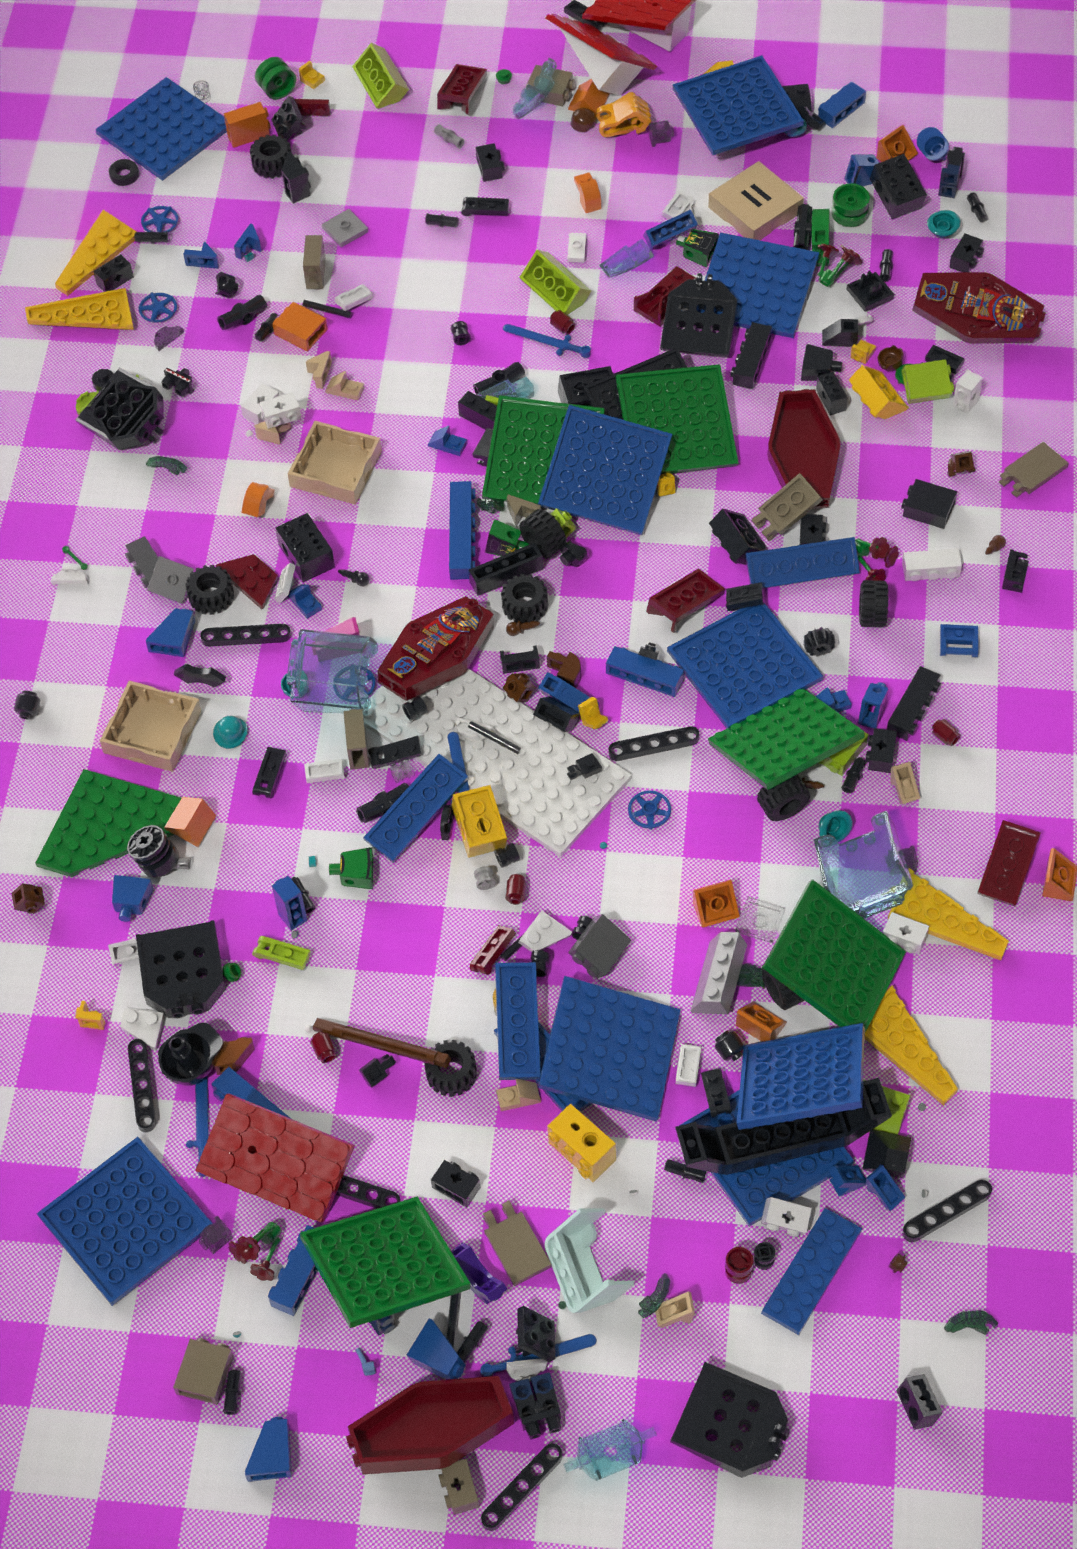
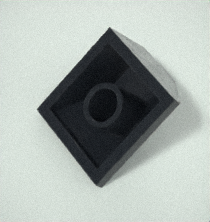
(887, 1150)

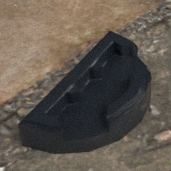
(446, 822)

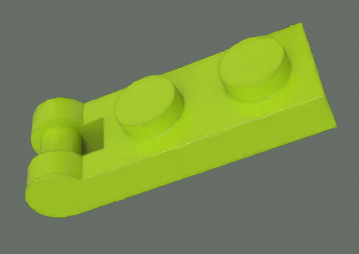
(281, 952)

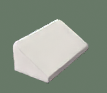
(123, 951)

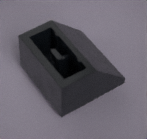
(295, 179)

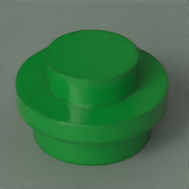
(503, 76)
(231, 972)

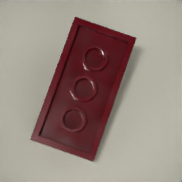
(460, 87)
(654, 303)
(684, 597)
(1008, 863)

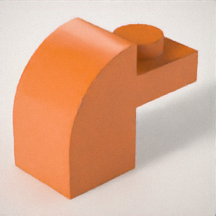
(589, 192)
(256, 498)

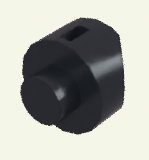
(226, 284)
(100, 378)
(572, 554)

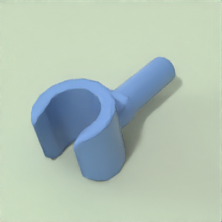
(368, 1367)

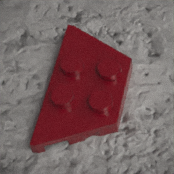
(251, 578)

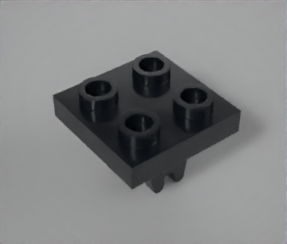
(288, 119)
(870, 291)
(535, 1334)

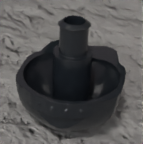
(190, 1054)

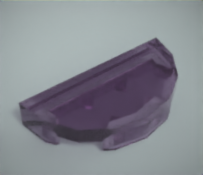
(166, 335)

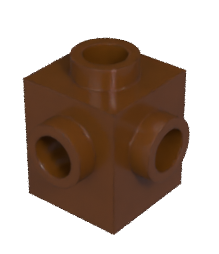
(519, 687)
(28, 898)

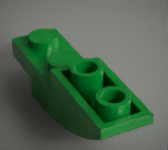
(820, 232)

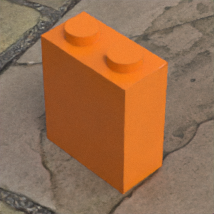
(247, 124)
(300, 326)

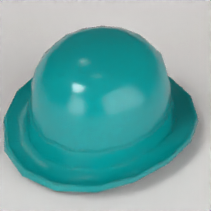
(943, 223)
(230, 732)
(836, 823)

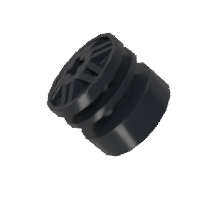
(153, 851)

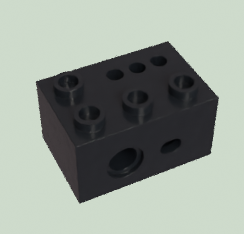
(898, 186)
(571, 384)
(305, 547)

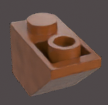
(234, 1054)

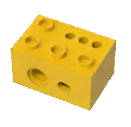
(479, 821)
(581, 1143)

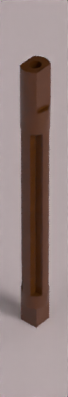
(382, 1043)

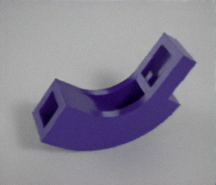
(481, 1281)

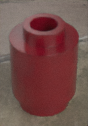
(562, 322)
(946, 732)
(515, 889)
(323, 1047)

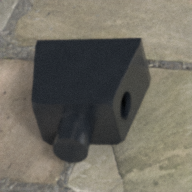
(818, 362)

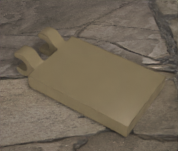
(1033, 469)
(786, 507)
(516, 1245)

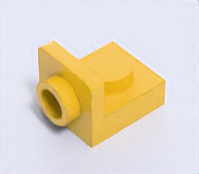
(310, 76)
(862, 351)
(666, 484)
(591, 714)
(88, 1018)

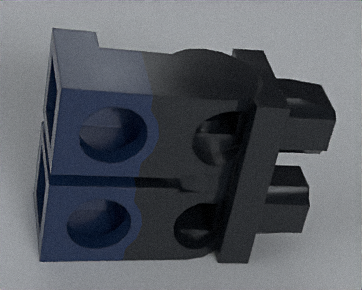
(951, 174)
(539, 1411)

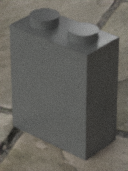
(599, 946)

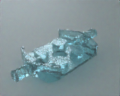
(623, 1438)

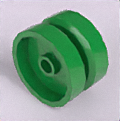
(275, 78)
(850, 205)

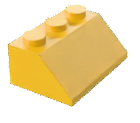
(877, 393)

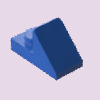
(248, 240)
(205, 258)
(445, 441)
(304, 600)
(838, 701)
(846, 1178)
(885, 1188)

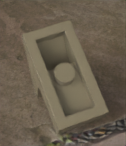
(520, 507)

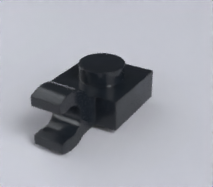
(812, 119)
(649, 651)
(584, 766)
(374, 1070)

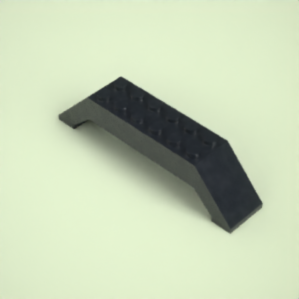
(733, 1150)

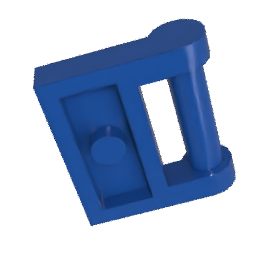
(958, 635)

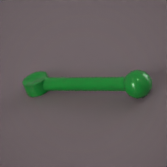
(65, 549)

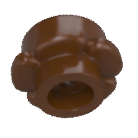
(898, 1263)

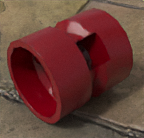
(739, 1265)

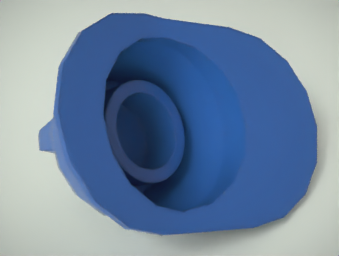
(933, 144)

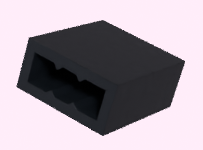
(929, 503)

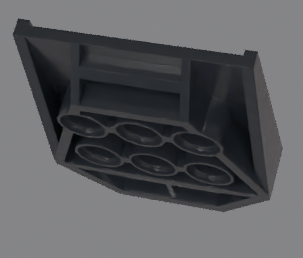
(697, 296)
(124, 411)
(167, 946)
(767, 1425)

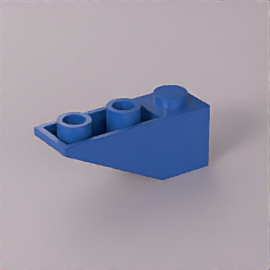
(562, 691)

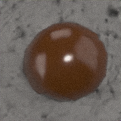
(582, 119)
(891, 358)

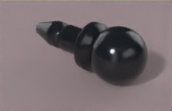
(362, 578)

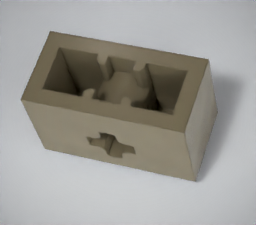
(460, 1500)

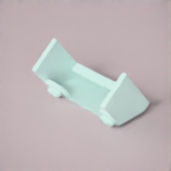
(575, 1264)

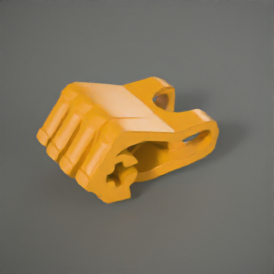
(619, 111)

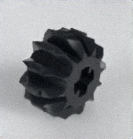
(819, 641)

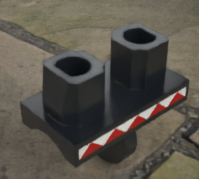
(179, 379)

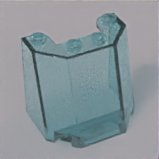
(330, 671)
(867, 870)

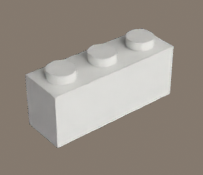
(931, 564)

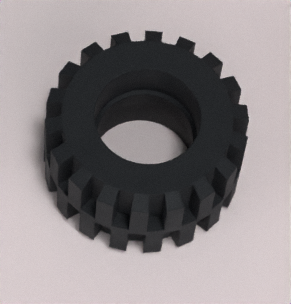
(269, 155)
(543, 531)
(209, 578)
(524, 587)
(873, 603)
(784, 799)
(779, 992)
(457, 1081)

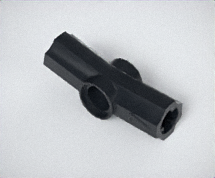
(803, 227)
(242, 312)
(511, 373)
(380, 804)

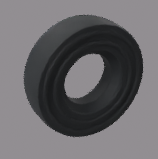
(123, 180)

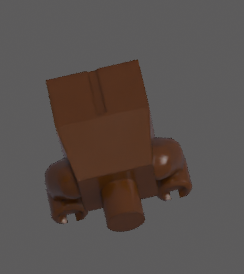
(960, 463)

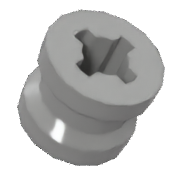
(484, 878)

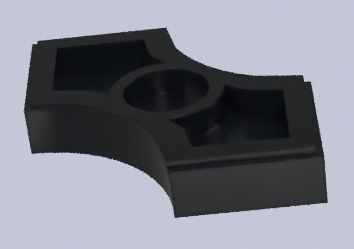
(200, 675)

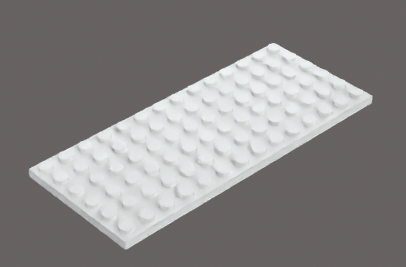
(527, 786)

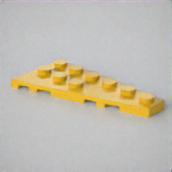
(100, 245)
(96, 310)
(949, 919)
(904, 1044)

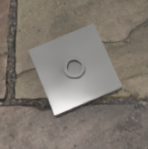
(345, 228)
(169, 579)

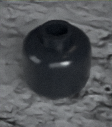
(27, 704)
(729, 1046)

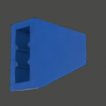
(172, 634)
(435, 1353)
(271, 1452)

